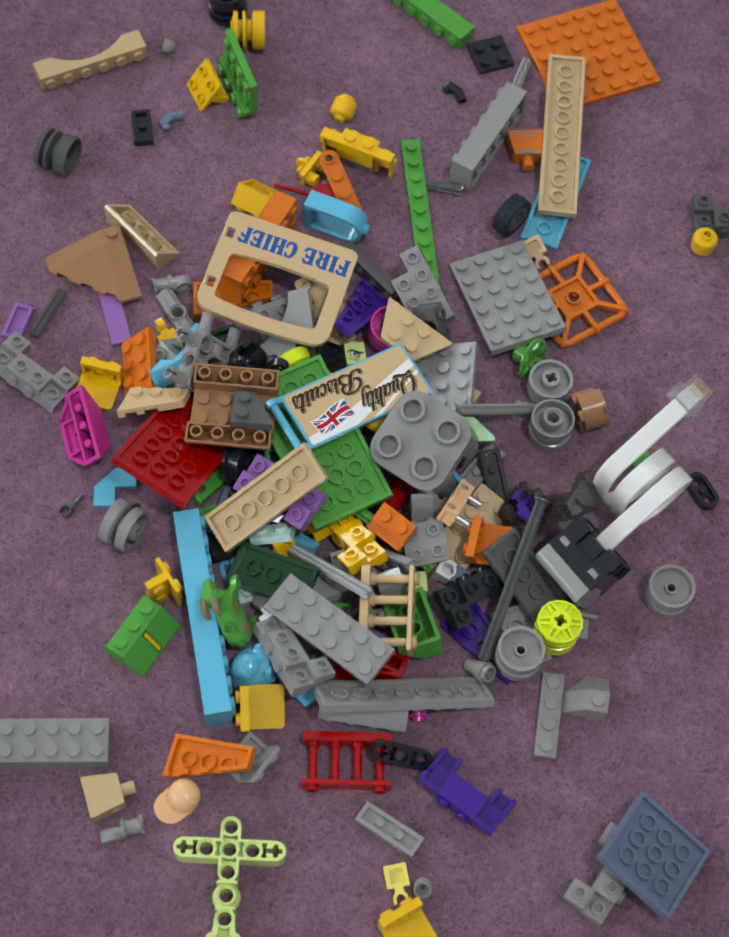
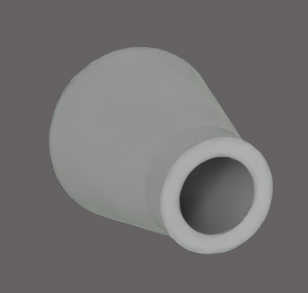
(481, 670)

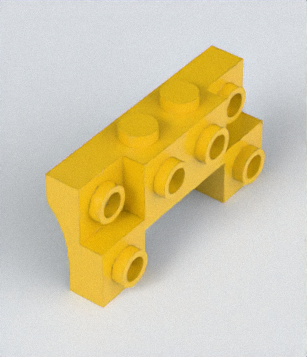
(359, 149)
(355, 540)

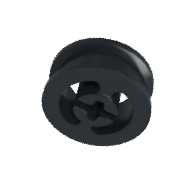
(237, 460)

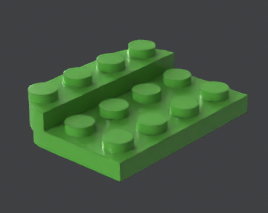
(238, 77)

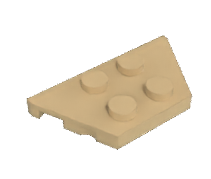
(412, 332)

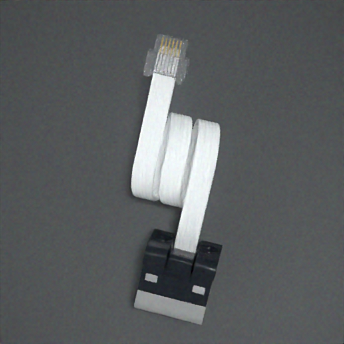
(581, 556)

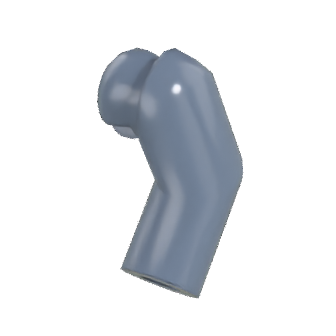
(171, 117)

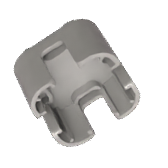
(423, 443)

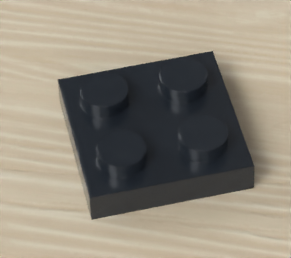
(490, 54)

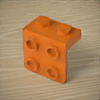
(480, 538)

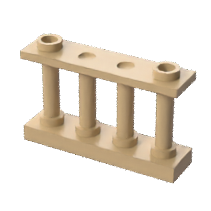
(369, 620)

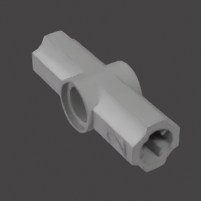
(172, 308)

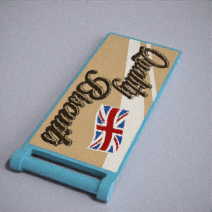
(349, 397)

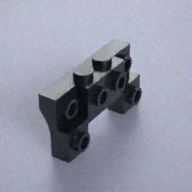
(458, 597)

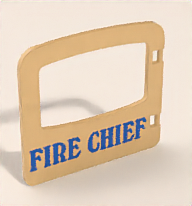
(287, 250)

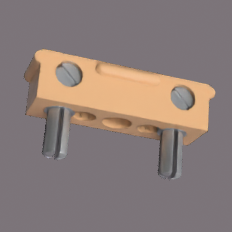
(456, 502)

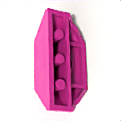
(83, 428)

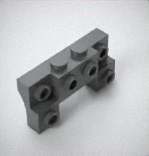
(708, 216)

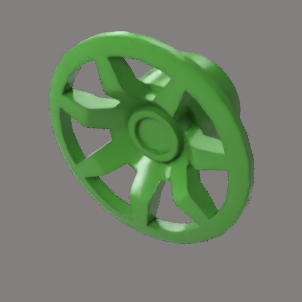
(527, 355)

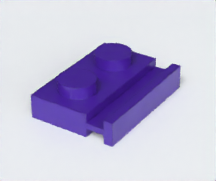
(524, 505)

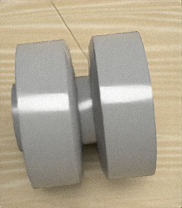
(551, 425)

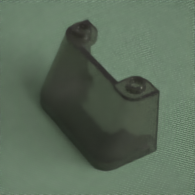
(563, 506)

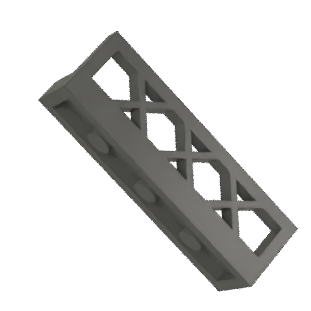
(372, 273)

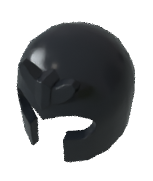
(249, 355)

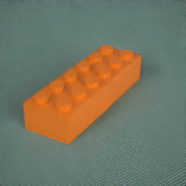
(244, 274)

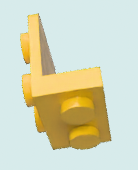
(101, 380)
(260, 707)
(405, 921)

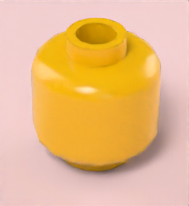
(343, 108)
(704, 241)

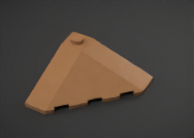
(99, 262)

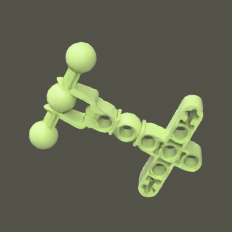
(228, 863)

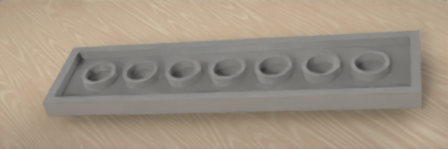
(402, 695)

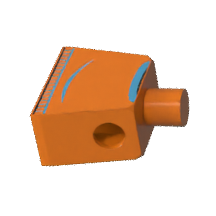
(525, 146)

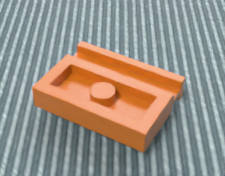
(392, 527)

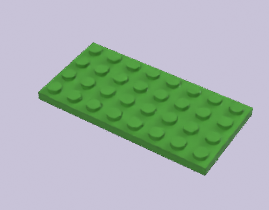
(353, 474)

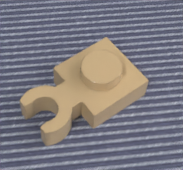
(536, 250)

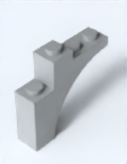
(299, 313)

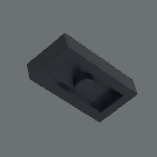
(142, 127)

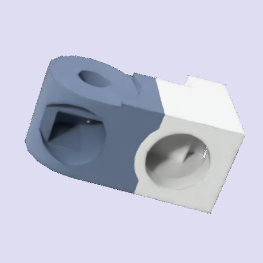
(447, 572)

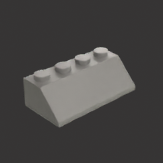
(389, 720)

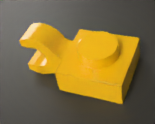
(164, 332)

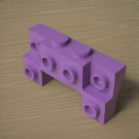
(301, 512)

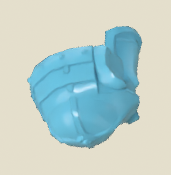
(251, 668)

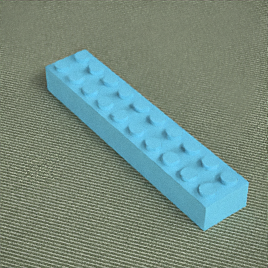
(206, 635)

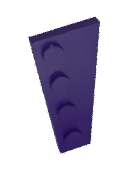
(360, 308)
(473, 636)

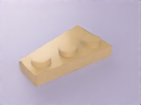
(158, 398)

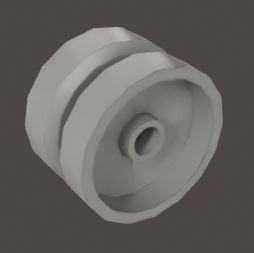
(549, 381)
(123, 525)
(669, 591)
(519, 653)

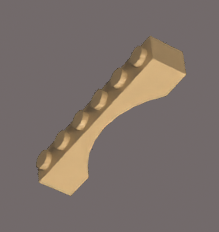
(55, 72)

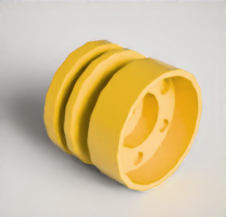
(250, 30)

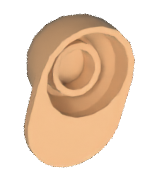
(177, 801)

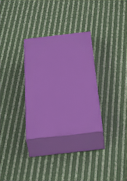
(18, 320)

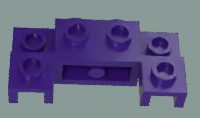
(462, 798)

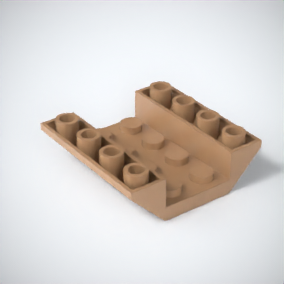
(214, 404)

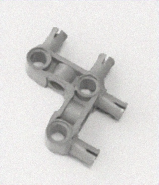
(200, 348)

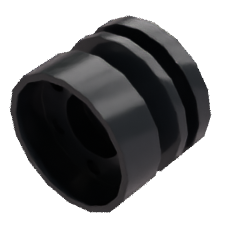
(222, 10)

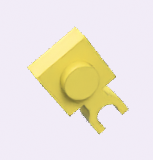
(396, 878)

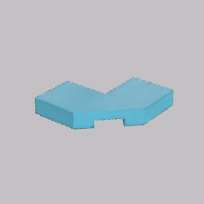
(105, 490)

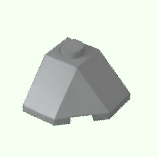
(425, 506)
(587, 698)

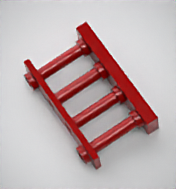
(335, 741)

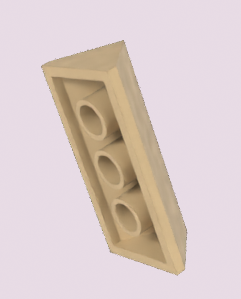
(140, 234)

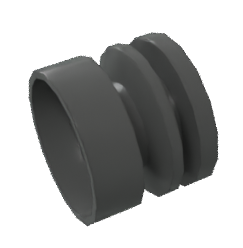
(57, 151)

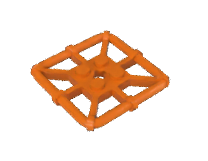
(586, 299)

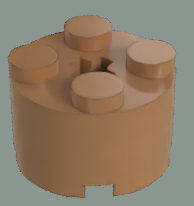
(590, 409)

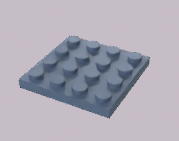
(653, 855)

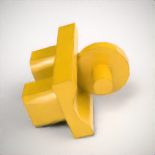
(307, 169)

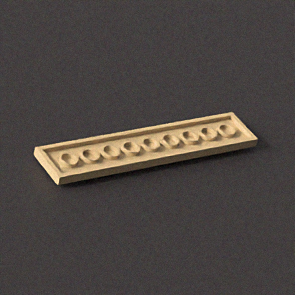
(561, 136)

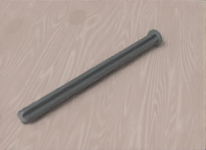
(513, 578)

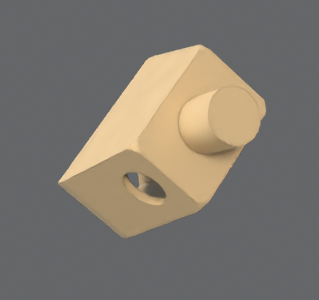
(105, 794)

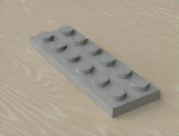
(329, 629)

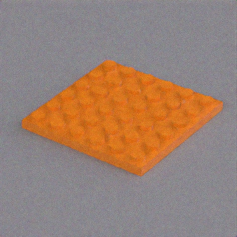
(602, 35)

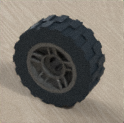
(511, 215)

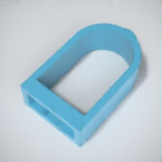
(334, 217)

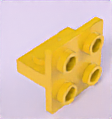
(206, 86)
(163, 585)

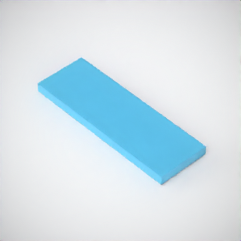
(551, 227)

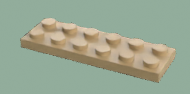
(266, 497)

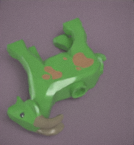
(228, 611)

